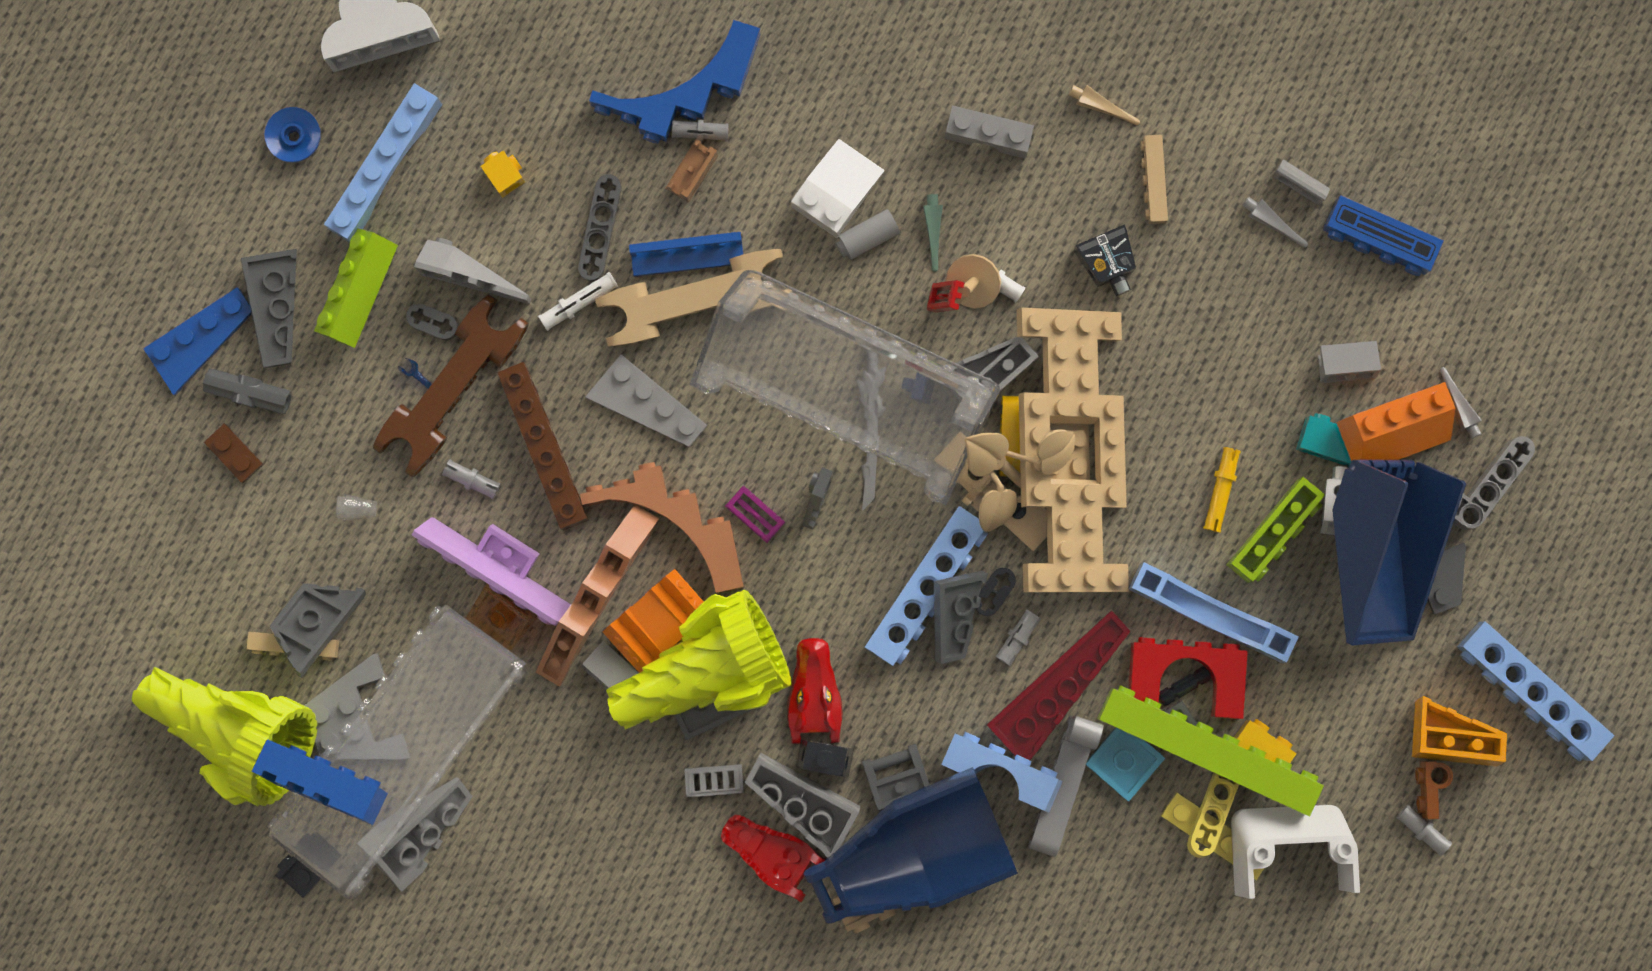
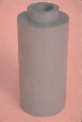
(867, 235)

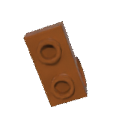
(1428, 801)

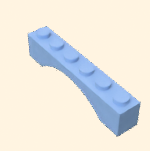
(397, 138)
(1213, 614)

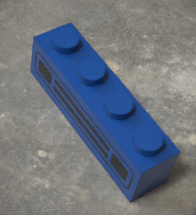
(1382, 235)

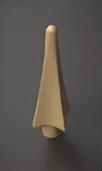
(1091, 99)

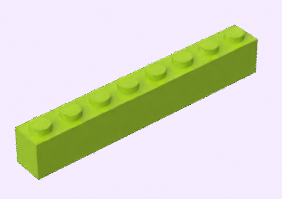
(1210, 751)

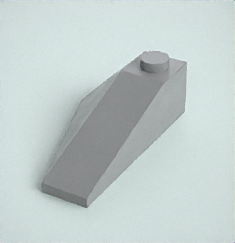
(451, 265)

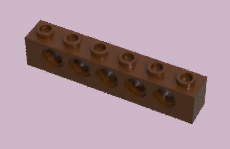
(543, 446)

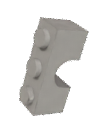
(977, 127)

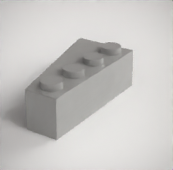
(804, 803)

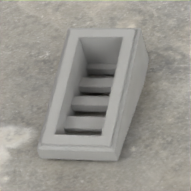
(690, 785)

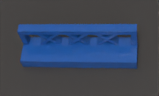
(685, 254)

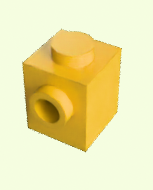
(503, 172)

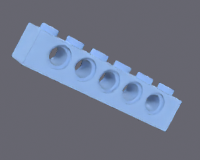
(879, 643)
(1593, 733)

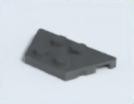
(312, 622)

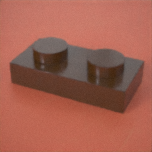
(233, 453)

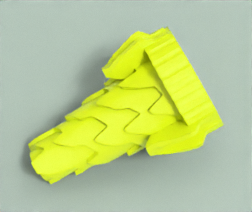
(724, 660)
(227, 730)

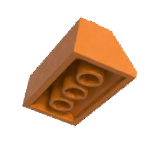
(1400, 426)

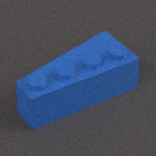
(320, 781)

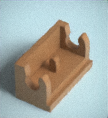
(692, 171)

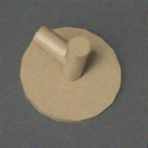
(980, 279)

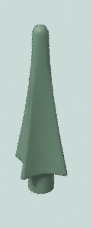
(933, 216)

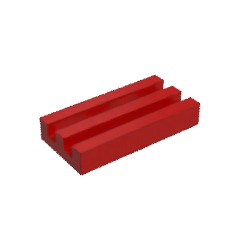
(950, 297)

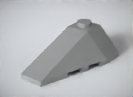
(406, 854)

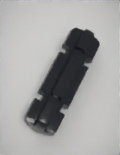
(1184, 685)

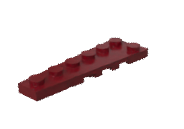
(1044, 703)

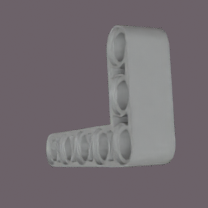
(1074, 751)

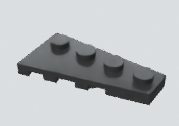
(271, 299)

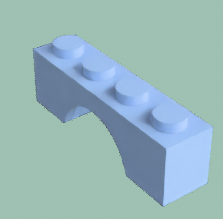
(1034, 786)

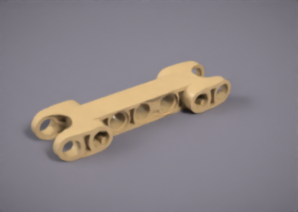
(647, 310)

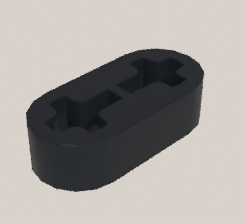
(1001, 595)

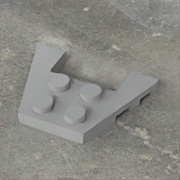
(341, 701)

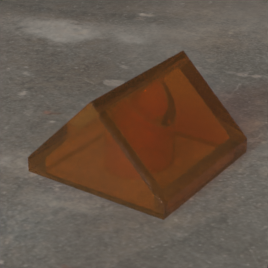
(500, 617)

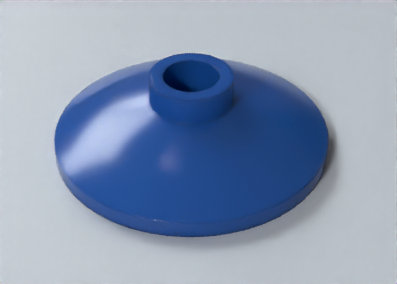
(286, 122)

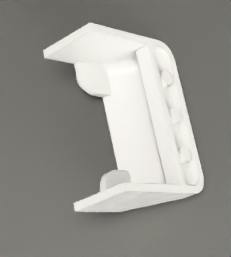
(1259, 829)

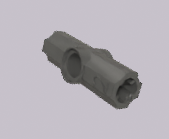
(247, 391)

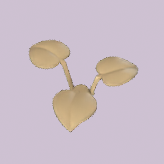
(988, 452)

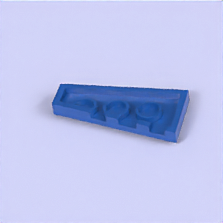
(188, 346)

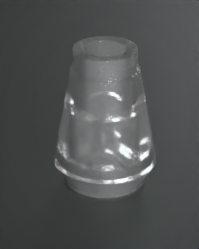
(355, 508)

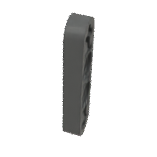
(596, 227)

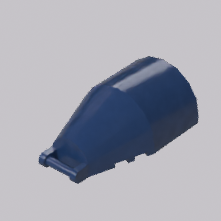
(917, 853)

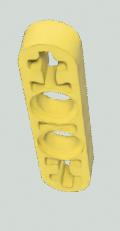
(1220, 807)

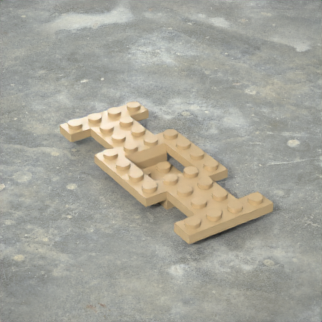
(1072, 404)

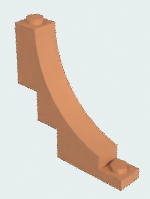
(595, 594)

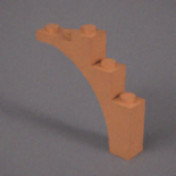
(713, 540)

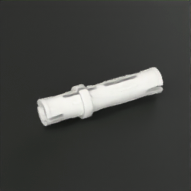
(549, 319)

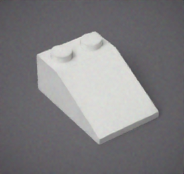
(836, 188)

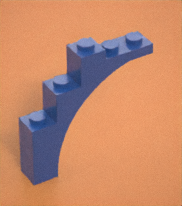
(724, 72)

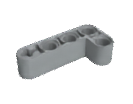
(1493, 483)

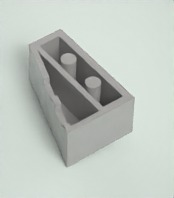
(1002, 361)

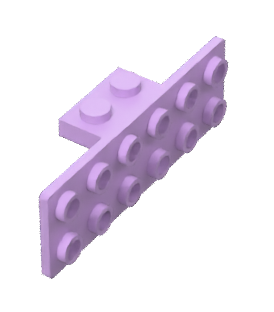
(497, 561)

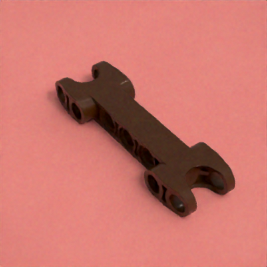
(422, 423)

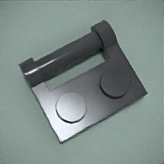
(899, 784)

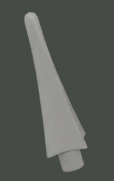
(1264, 214)
(1465, 414)

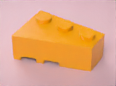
(1451, 737)

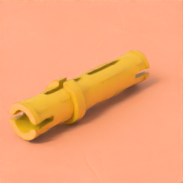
(1224, 478)

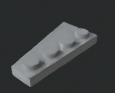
(639, 398)

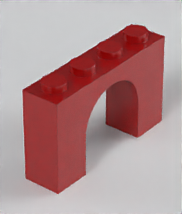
(1225, 666)

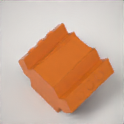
(654, 621)

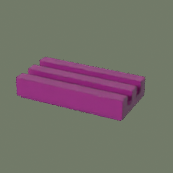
(773, 530)

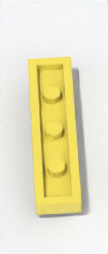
(1183, 815)

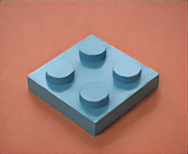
(1124, 762)

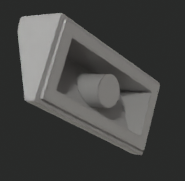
(1301, 182)

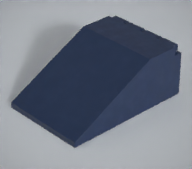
(1390, 544)

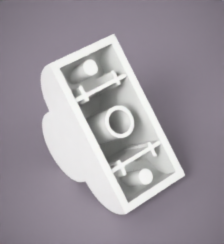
(375, 31)

